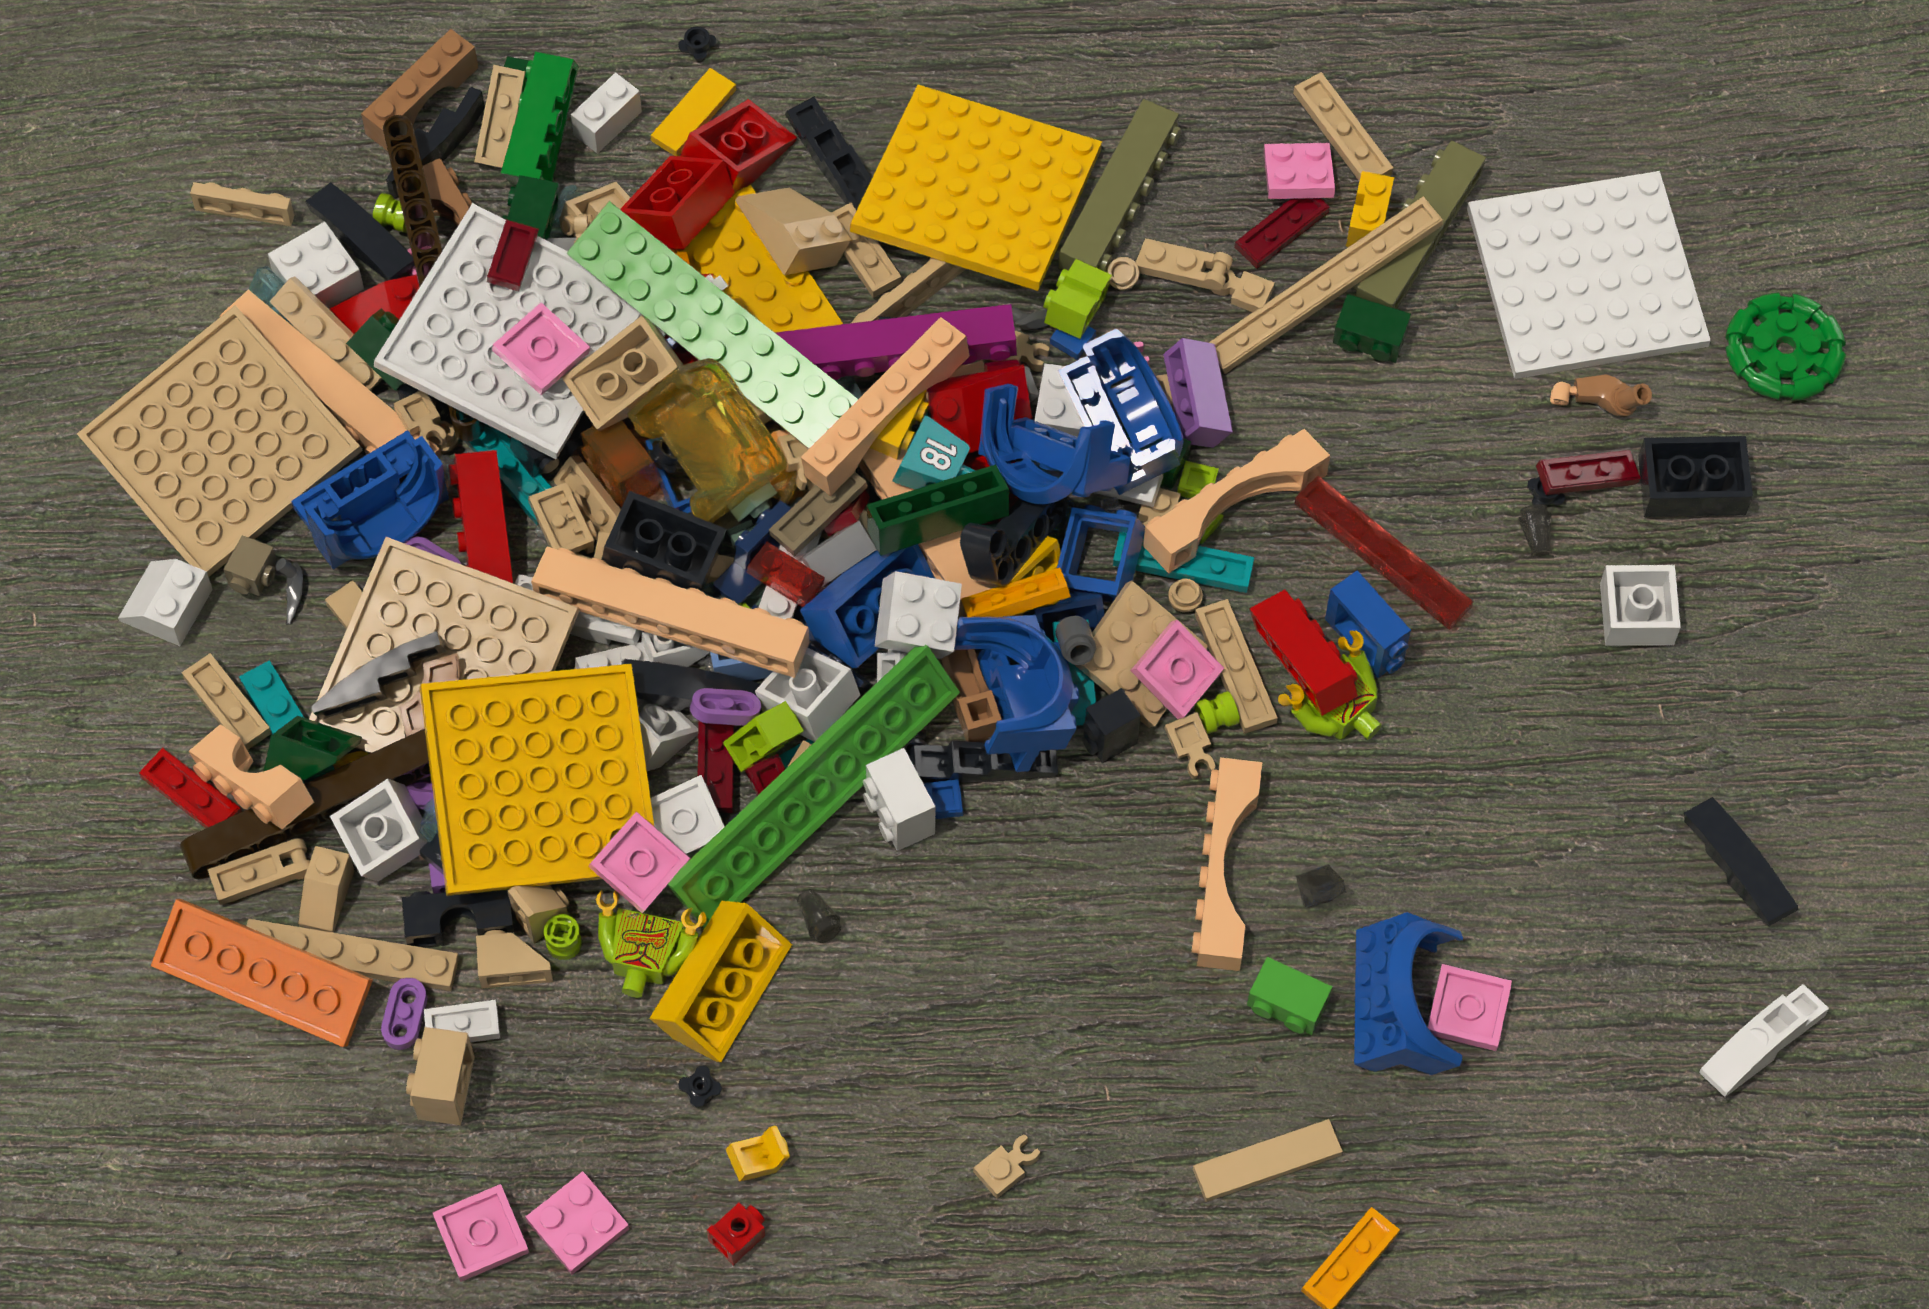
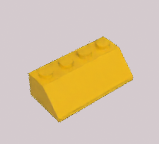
(721, 980)

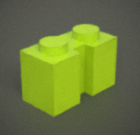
(1077, 298)
(763, 735)

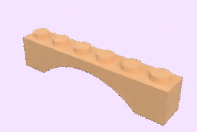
(844, 444)
(1285, 467)
(1221, 927)

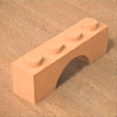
(272, 794)

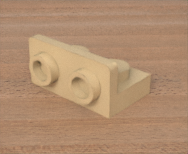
(561, 519)

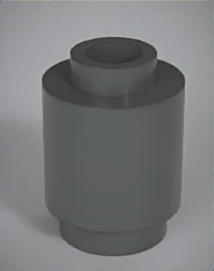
(1075, 640)

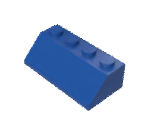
(848, 609)

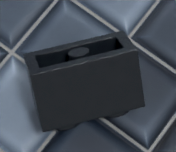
(1111, 726)

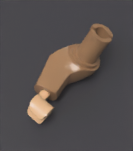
(1604, 391)

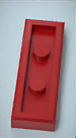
(187, 790)

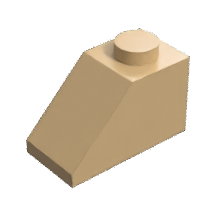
(325, 889)
(535, 906)
(509, 961)

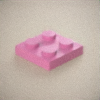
(1299, 170)
(541, 348)
(1177, 669)
(639, 862)
(1469, 1007)
(577, 1223)
(480, 1232)

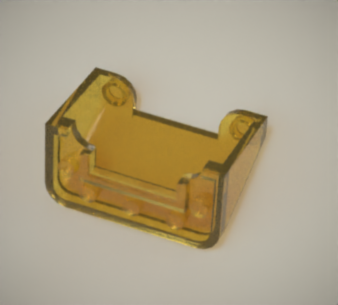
(711, 434)

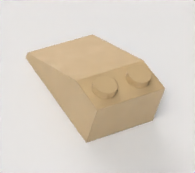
(795, 230)
(622, 373)

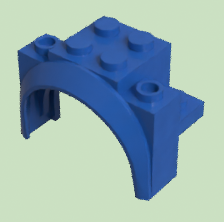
(372, 501)
(1031, 696)

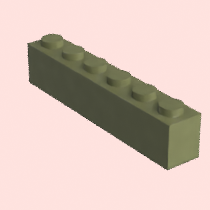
(1121, 187)
(1446, 190)

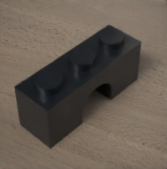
(428, 914)

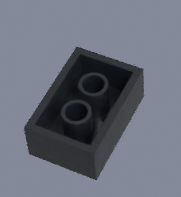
(1695, 476)
(663, 543)

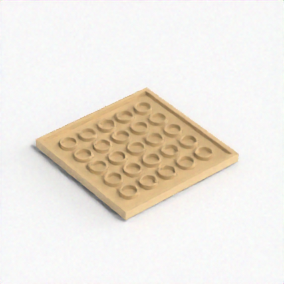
(219, 441)
(480, 617)

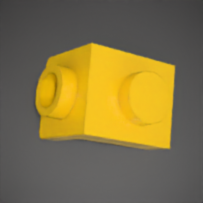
(758, 1155)

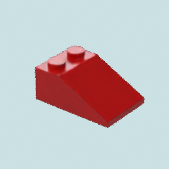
(742, 138)
(389, 295)
(960, 400)

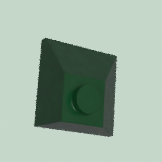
(308, 747)

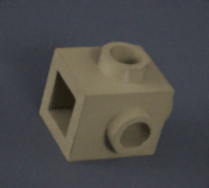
(251, 566)

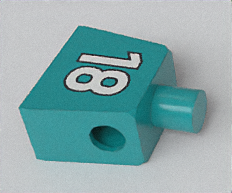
(932, 457)

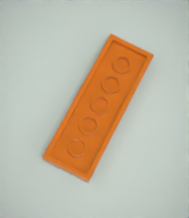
(261, 972)

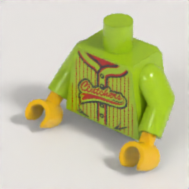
(1349, 716)
(644, 945)

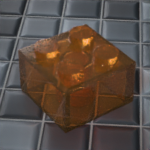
(619, 462)

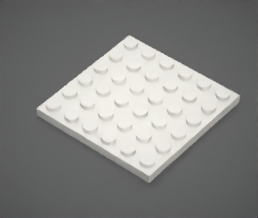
(1587, 275)
(458, 316)

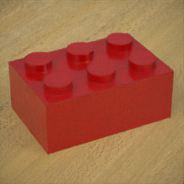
(680, 199)

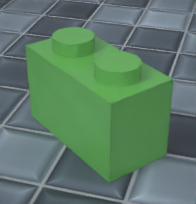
(1289, 996)

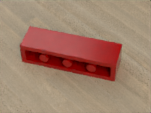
(481, 513)
(1304, 651)

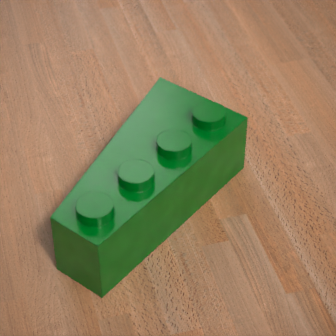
(540, 118)

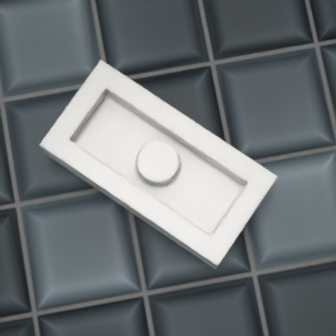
(475, 1018)

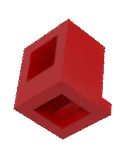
(735, 1244)

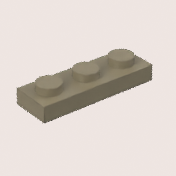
(814, 513)

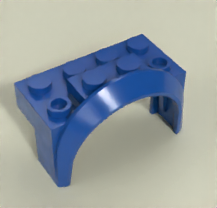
(1138, 402)
(1085, 459)
(1386, 1011)

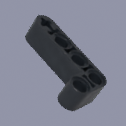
(1001, 551)

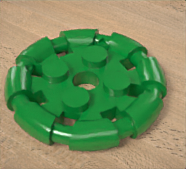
(1789, 329)

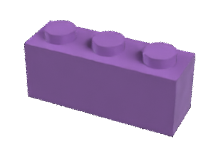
(1198, 392)

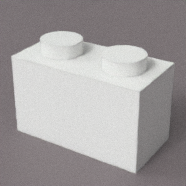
(606, 113)

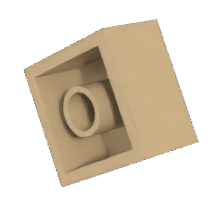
(441, 1075)

